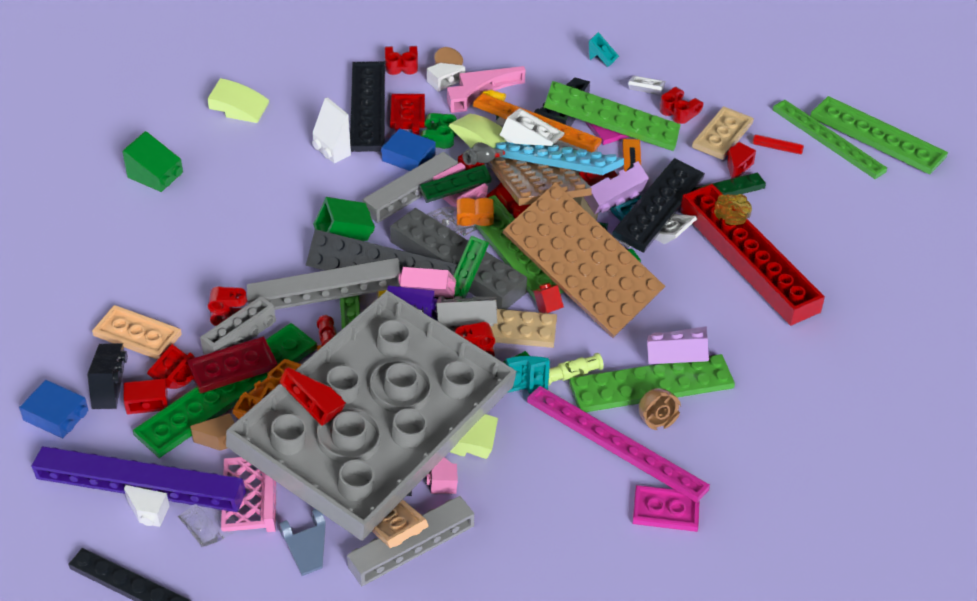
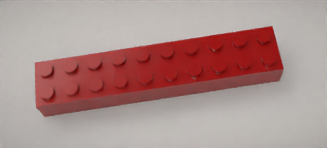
(755, 258)

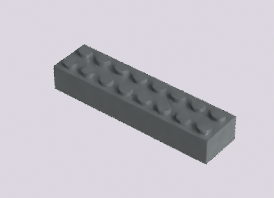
(429, 238)

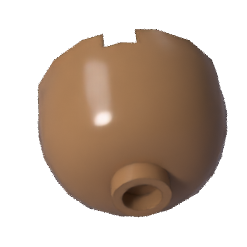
(659, 408)

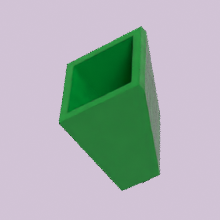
(151, 162)
(345, 219)

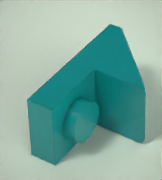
(601, 47)

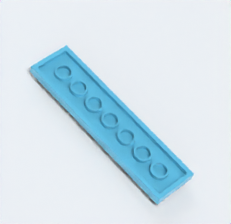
(562, 157)

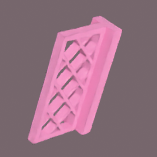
(267, 496)

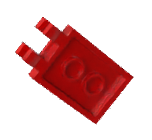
(408, 112)

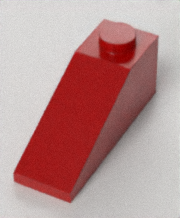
(314, 396)

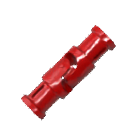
(326, 329)

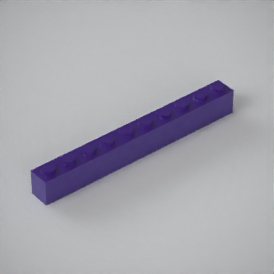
(114, 474)

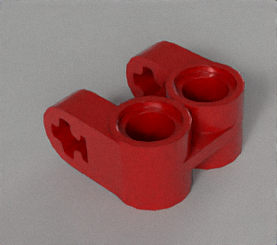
(396, 63)
(681, 110)
(222, 301)
(479, 335)

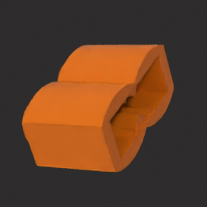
(475, 212)

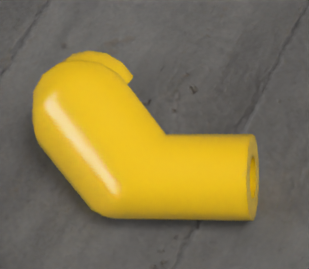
(502, 96)

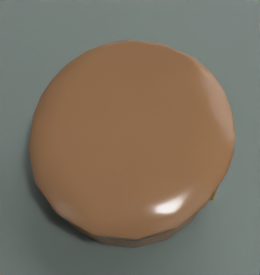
(448, 56)

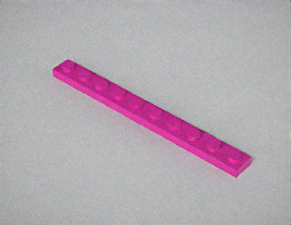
(619, 444)

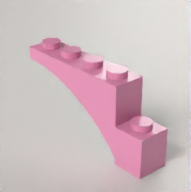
(474, 83)
(443, 478)

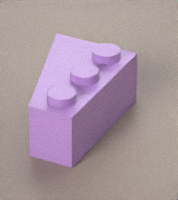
(618, 190)
(678, 346)

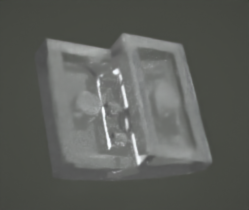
(448, 217)
(205, 524)

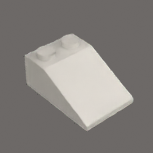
(527, 129)
(332, 132)

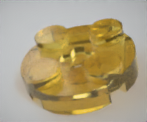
(726, 203)

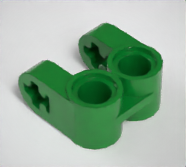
(440, 130)

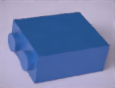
(408, 150)
(54, 409)

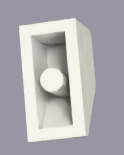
(444, 75)
(147, 505)

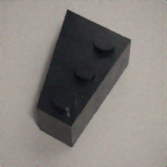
(106, 375)

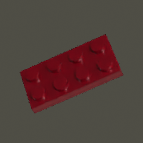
(232, 364)

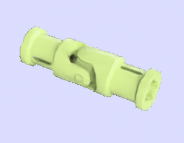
(575, 368)

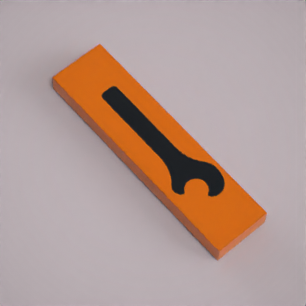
(631, 153)

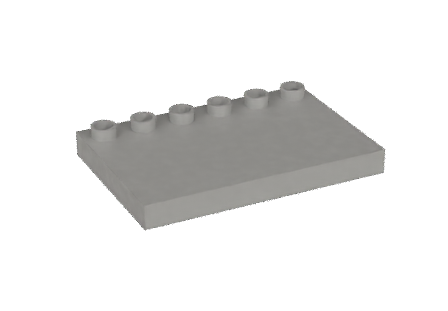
(407, 405)

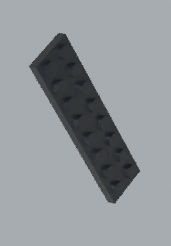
(367, 106)
(657, 205)
(336, 251)

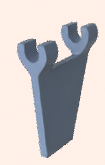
(308, 545)

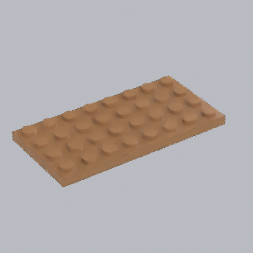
(530, 180)
(584, 259)

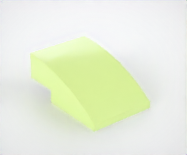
(237, 101)
(476, 129)
(478, 439)

